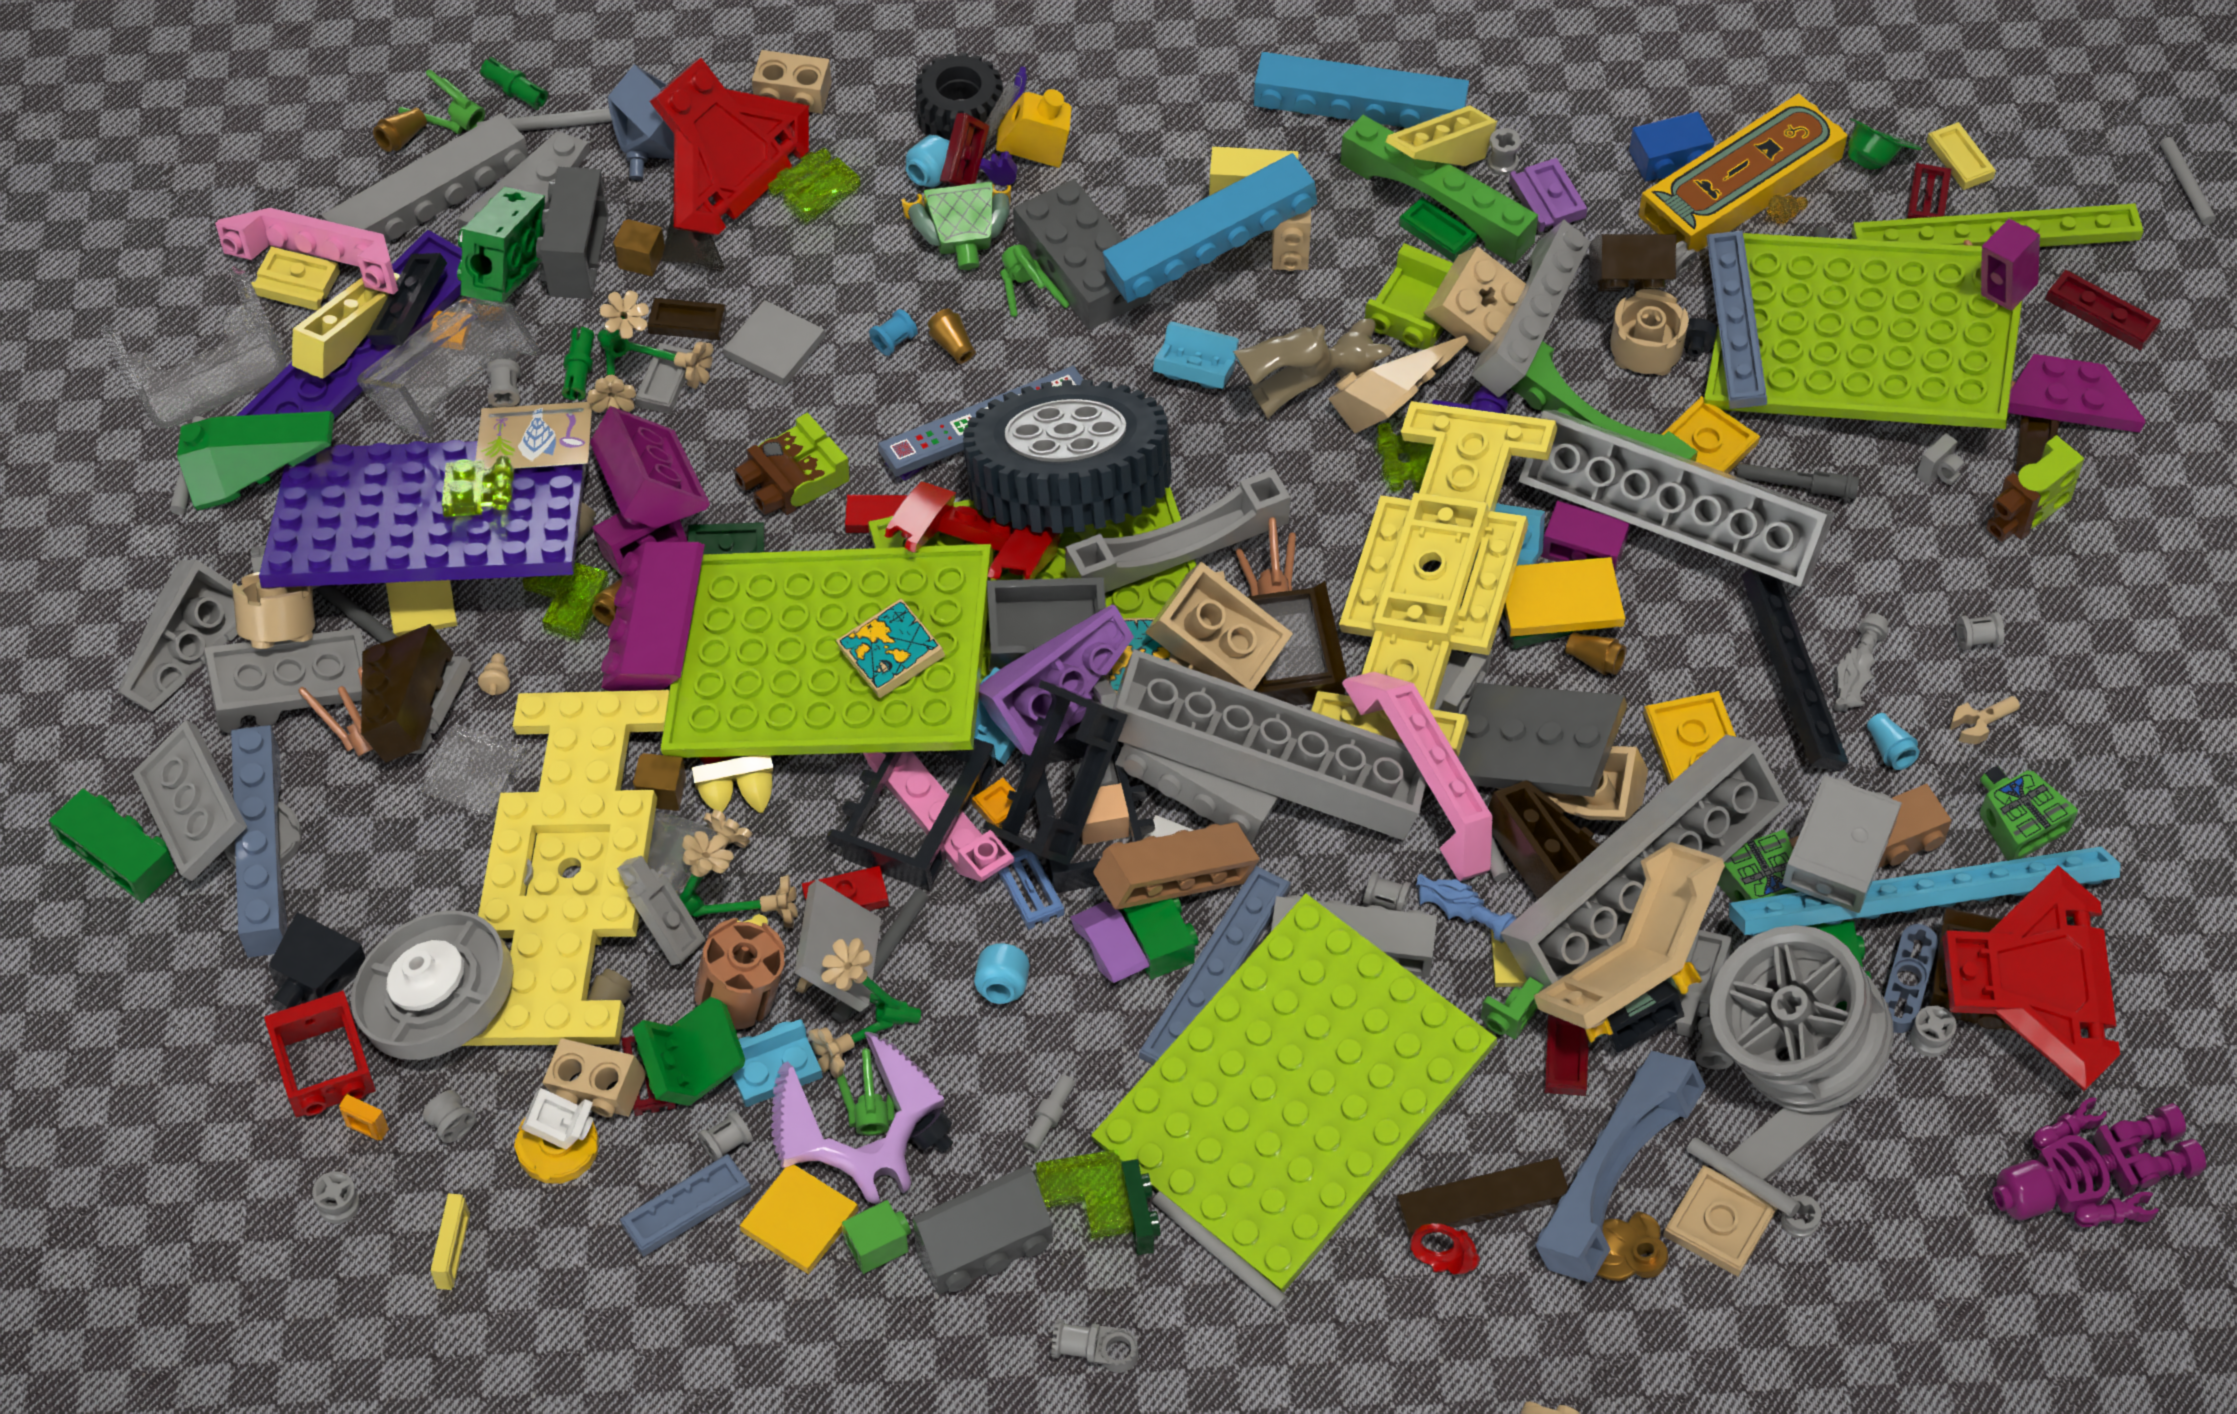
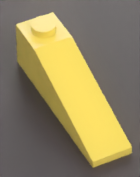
(1450, 138)
(336, 329)

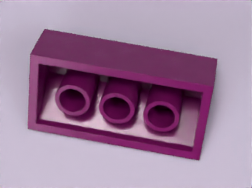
(646, 470)
(652, 616)

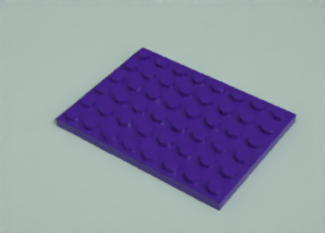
(381, 520)

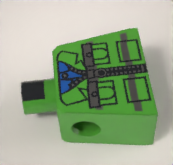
(2023, 812)
(1757, 869)

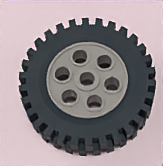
(1067, 456)

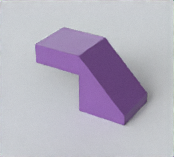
(1111, 941)

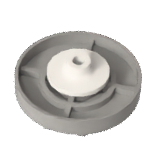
(432, 985)

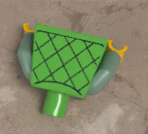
(960, 219)

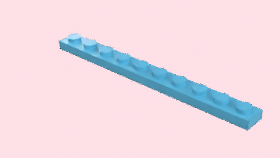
(1925, 890)

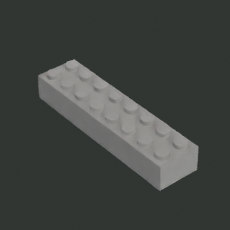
(1681, 499)
(1269, 745)
(1706, 808)

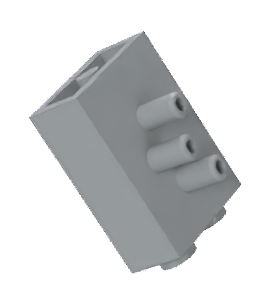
(1841, 843)

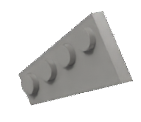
(536, 170)

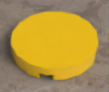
(552, 1163)

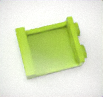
(1405, 297)

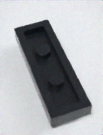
(405, 306)

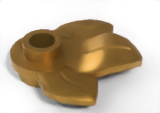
(1627, 1245)

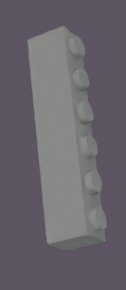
(435, 180)

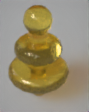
(1783, 208)

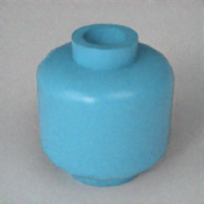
(927, 160)
(1001, 973)

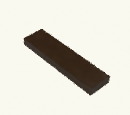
(1484, 1196)

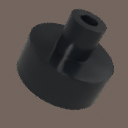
(1700, 336)
(932, 1131)

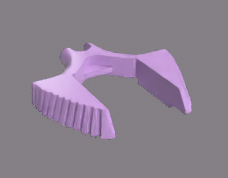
(800, 1139)

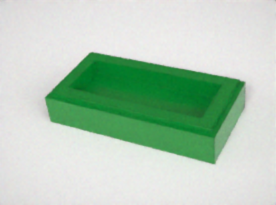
(1437, 229)

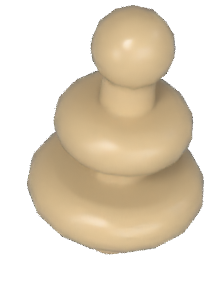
(495, 676)

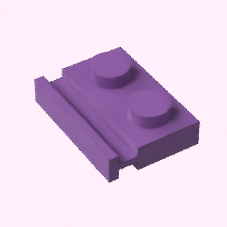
(1548, 193)

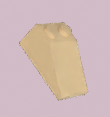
(1218, 629)

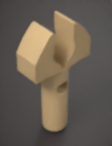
(1981, 719)

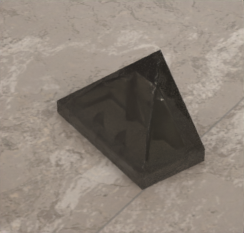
(691, 249)

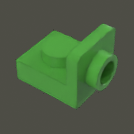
(1516, 1012)

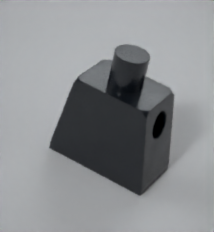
(312, 962)

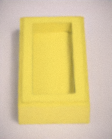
(1961, 155)
(450, 1242)

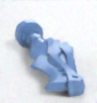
(1461, 901)

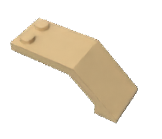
(1653, 945)

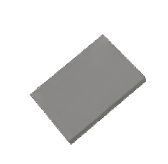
(826, 920)

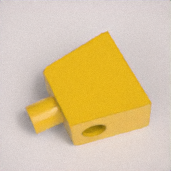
(1036, 128)

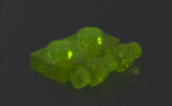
(820, 189)
(1394, 469)
(472, 486)

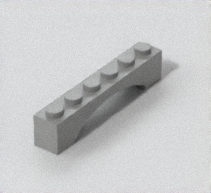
(1520, 336)
(1224, 523)

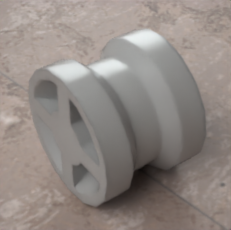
(1937, 1021)
(449, 1116)
(334, 1187)

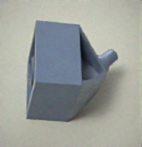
(637, 123)

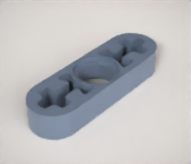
(1919, 966)

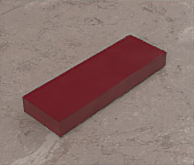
(2103, 310)

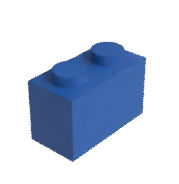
(1669, 145)

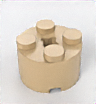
(1648, 332)
(272, 613)

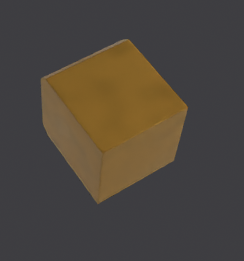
(639, 247)
(664, 776)

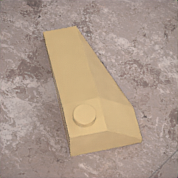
(1385, 388)
(1618, 791)

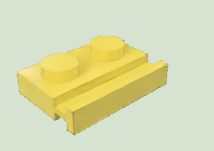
(295, 278)

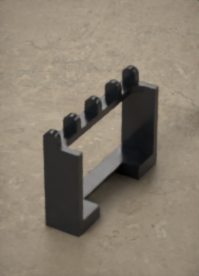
(1099, 729)
(931, 857)
(1080, 874)

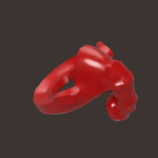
(1457, 1260)

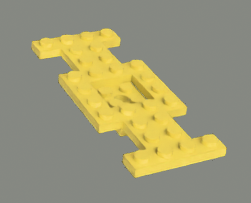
(1452, 516)
(581, 823)

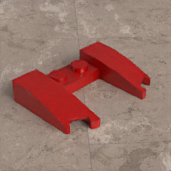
(932, 510)

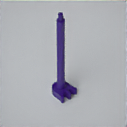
(1003, 169)

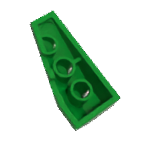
(235, 451)

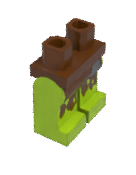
(793, 467)
(2036, 491)

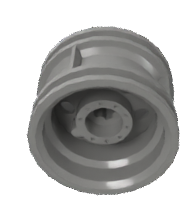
(1783, 996)

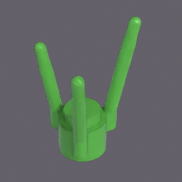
(462, 110)
(1022, 268)
(871, 1113)

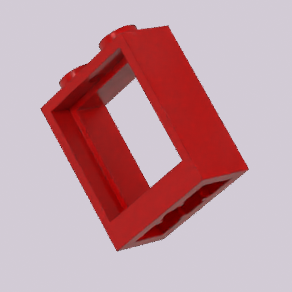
(309, 1021)

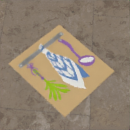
(535, 434)

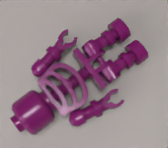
(2071, 1163)

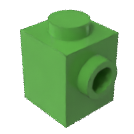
(876, 1236)

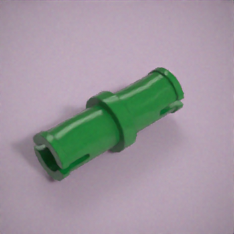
(514, 83)
(578, 363)

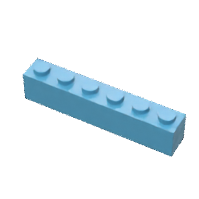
(1355, 91)
(1210, 228)

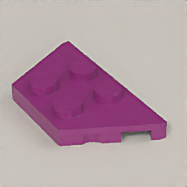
(2074, 394)

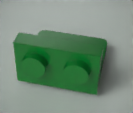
(691, 1054)

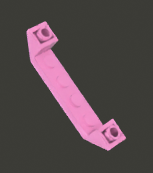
(254, 231)
(923, 798)
(1470, 847)

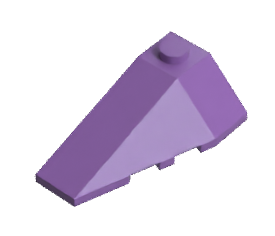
(1068, 660)

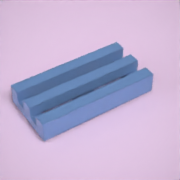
(1042, 913)

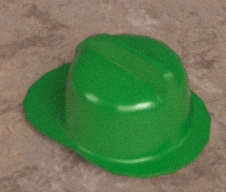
(1874, 148)

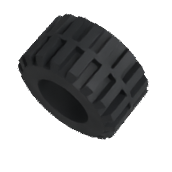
(952, 80)

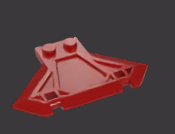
(725, 145)
(2042, 976)

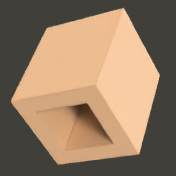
(1107, 817)

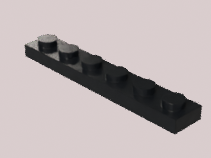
(1795, 671)

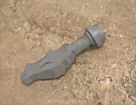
(1854, 670)

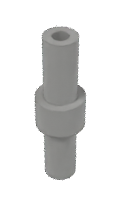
(1049, 1113)

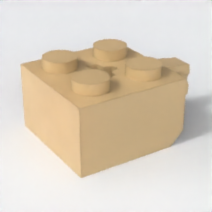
(1475, 298)

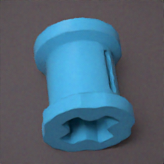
(893, 332)

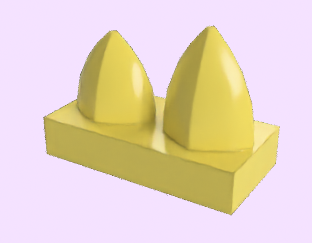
(752, 776)

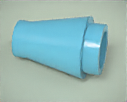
(1894, 743)

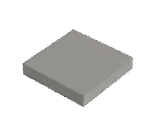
(774, 343)

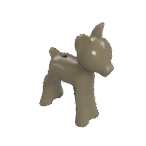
(1306, 361)

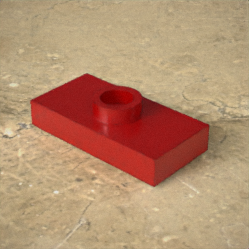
(861, 886)

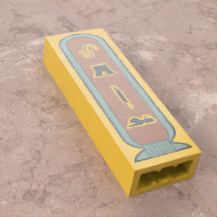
(1744, 173)

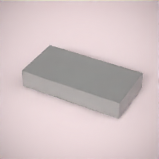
(662, 383)

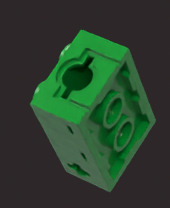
(501, 245)

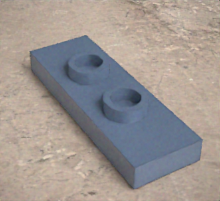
(685, 1205)

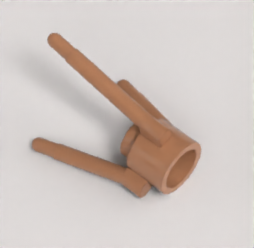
(1272, 579)
(354, 739)

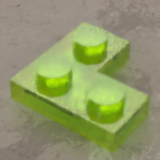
(572, 598)
(1091, 1179)

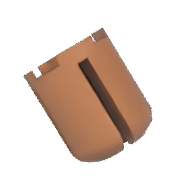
(741, 969)

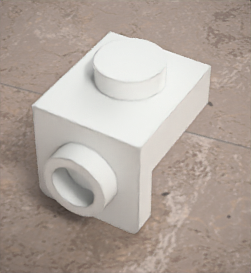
(557, 1119)

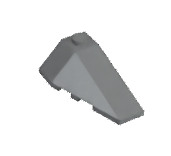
(189, 615)

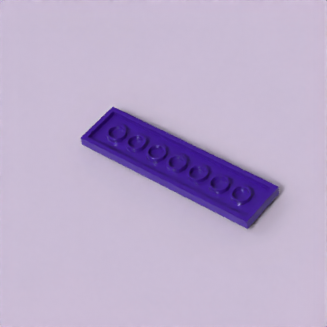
(300, 392)

